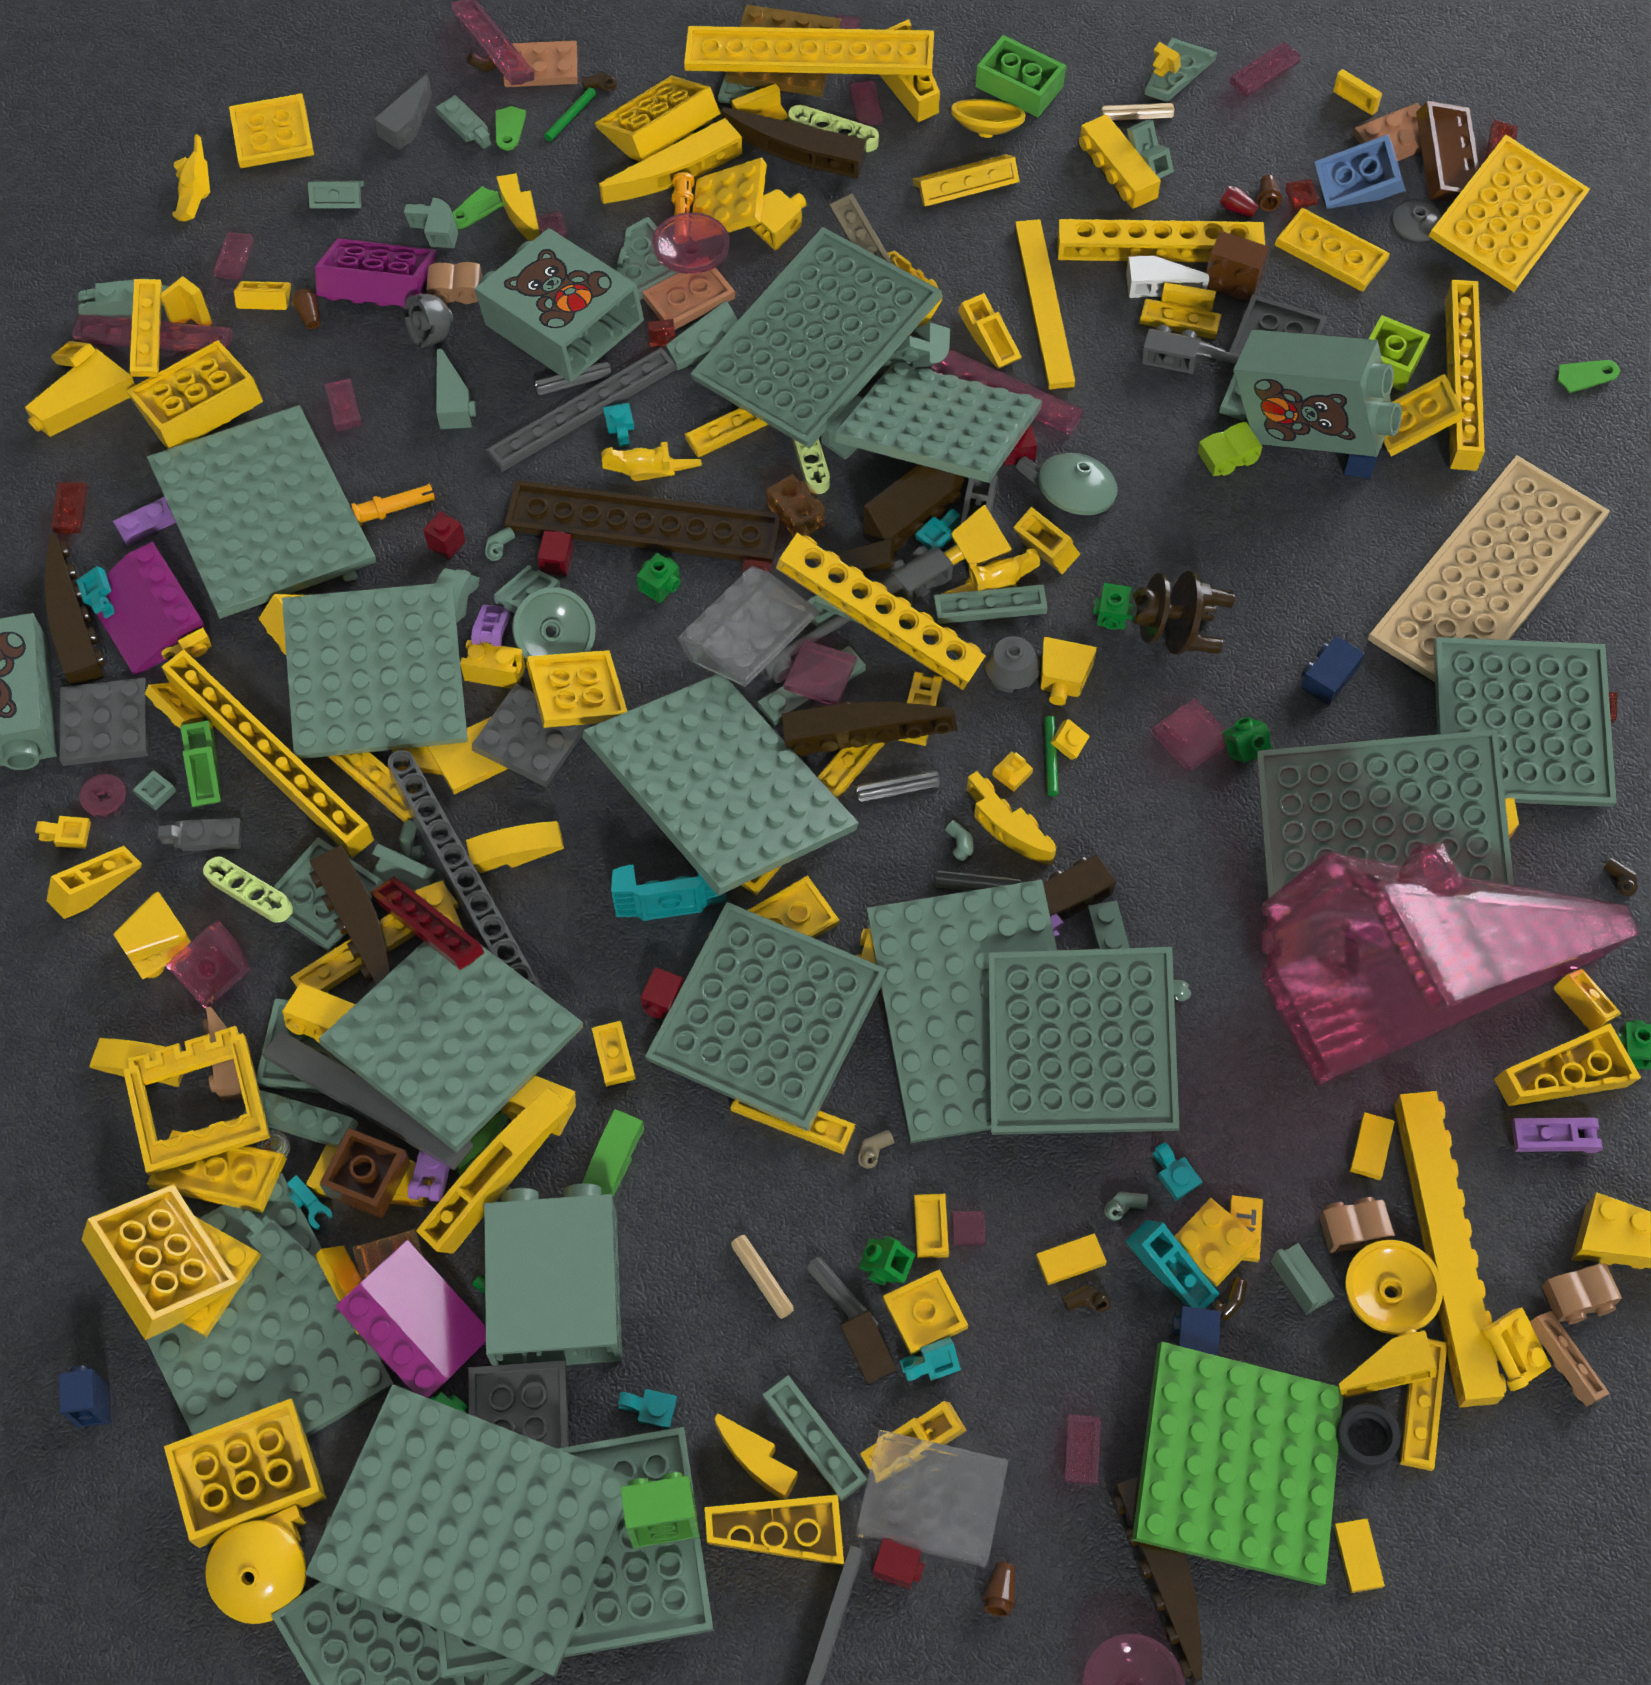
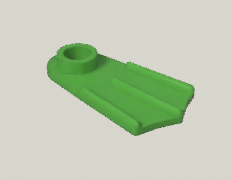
(509, 127)
(477, 206)
(1586, 374)

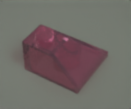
(210, 964)

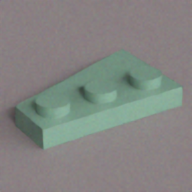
(1193, 61)
(701, 337)

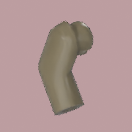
(871, 1147)

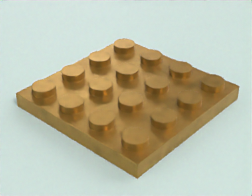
(800, 83)

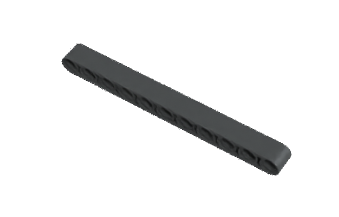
(459, 872)

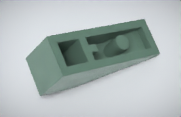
(453, 400)

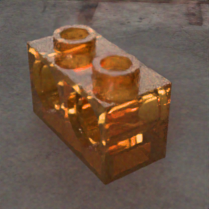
(793, 508)
(372, 1254)

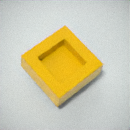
(1069, 739)

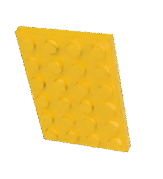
(1509, 213)

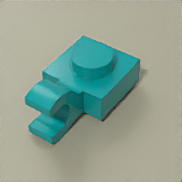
(619, 421)
(938, 533)
(94, 588)
(1177, 1175)
(301, 1195)
(936, 1361)
(654, 1408)

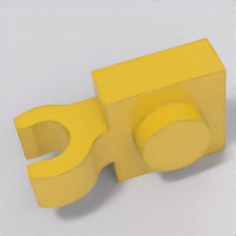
(194, 644)
(68, 832)

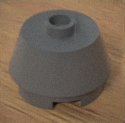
(1012, 664)

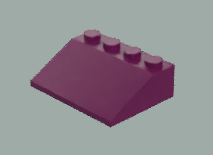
(373, 272)
(148, 609)
(413, 1320)

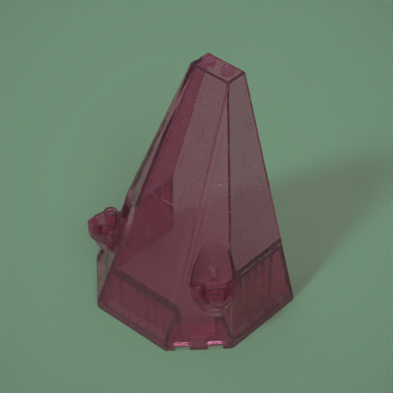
(1396, 952)

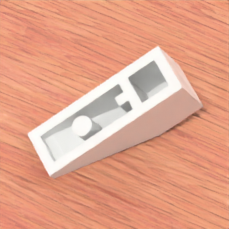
(1149, 273)

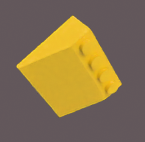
(659, 117)
(195, 395)
(157, 1260)
(243, 1472)

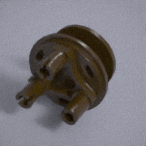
(1180, 612)

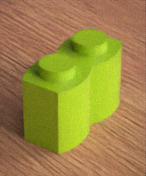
(1230, 449)

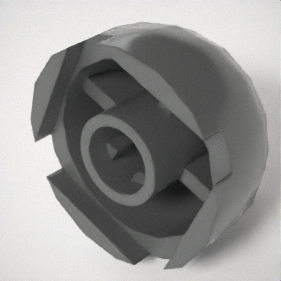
(428, 319)

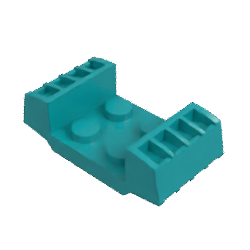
(660, 899)

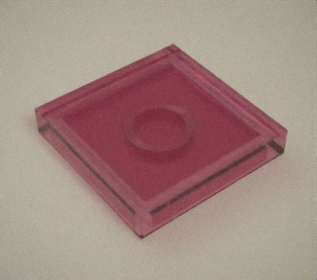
(820, 673)
(1201, 746)

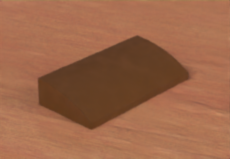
(1447, 149)

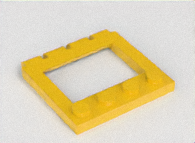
(208, 1141)

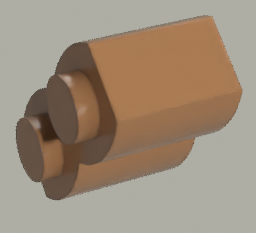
(454, 281)
(1355, 1225)
(1582, 1293)

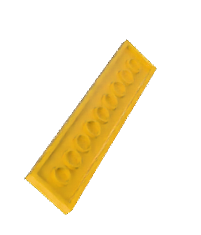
(809, 50)

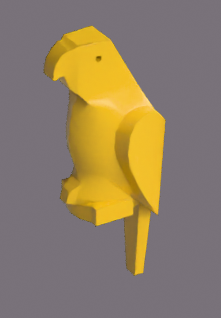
(192, 183)
(645, 463)
(999, 573)

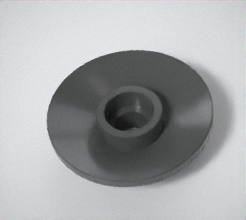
(1415, 220)

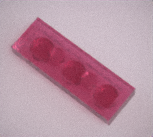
(1265, 69)

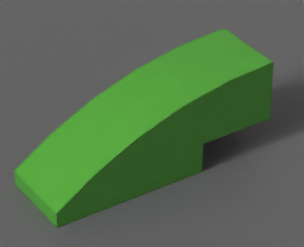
(201, 763)
(614, 1152)

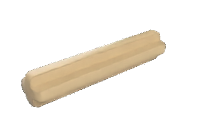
(1139, 111)
(762, 1276)

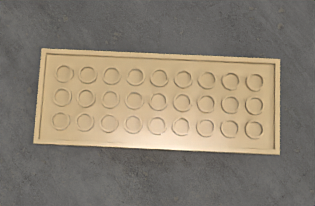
(1491, 566)

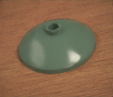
(1077, 483)
(562, 612)

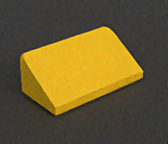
(262, 295)
(1586, 1000)

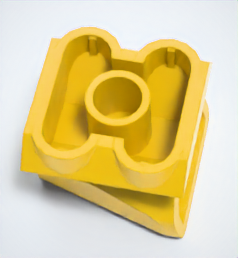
(151, 937)

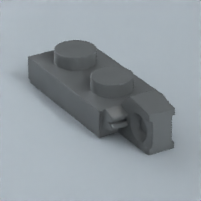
(203, 834)

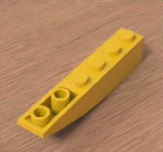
(692, 155)
(491, 1173)

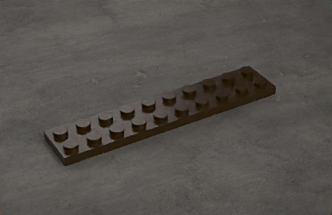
(644, 522)

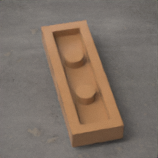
(1568, 1359)

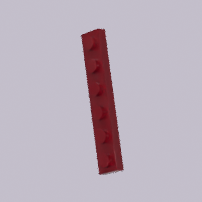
(427, 923)

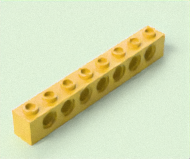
(1130, 238)
(1465, 373)
(885, 625)

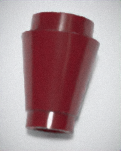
(1239, 202)

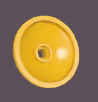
(987, 116)
(1401, 1269)
(270, 1556)

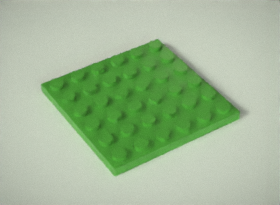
(1239, 1464)

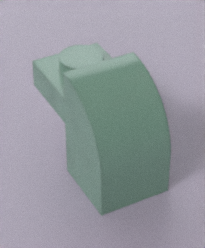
(1145, 141)
(436, 221)
(927, 346)
(463, 585)

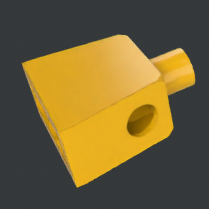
(779, 217)
(978, 540)
(1065, 668)

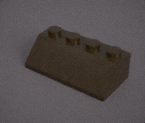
(911, 504)

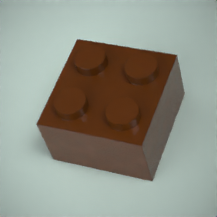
(1236, 266)
(365, 1173)

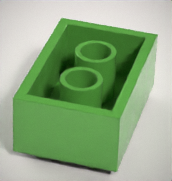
(1020, 76)
(659, 1510)

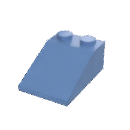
(1360, 174)

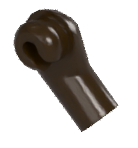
(484, 64)
(601, 80)
(1624, 876)
(1088, 1297)
(1234, 1300)

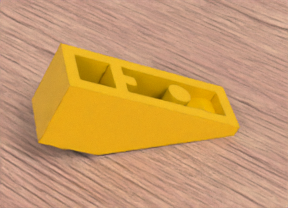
(90, 881)
(1395, 1364)

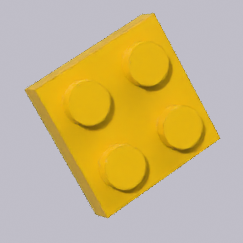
(1216, 1241)
(925, 1311)

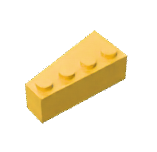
(916, 92)
(1574, 1068)
(1614, 1233)
(785, 1528)

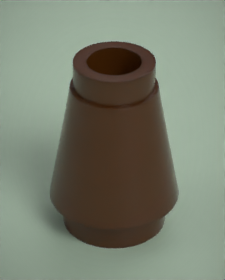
(1269, 194)
(307, 307)
(1000, 1592)

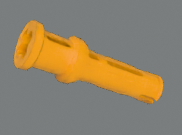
(682, 195)
(380, 507)

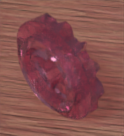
(100, 785)

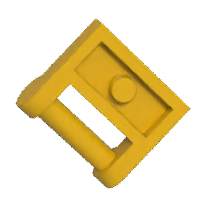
(1517, 1348)

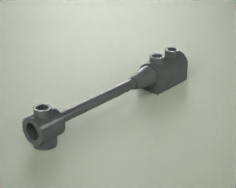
(1181, 351)
(910, 581)

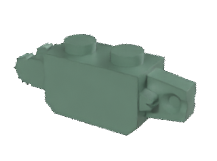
(109, 299)

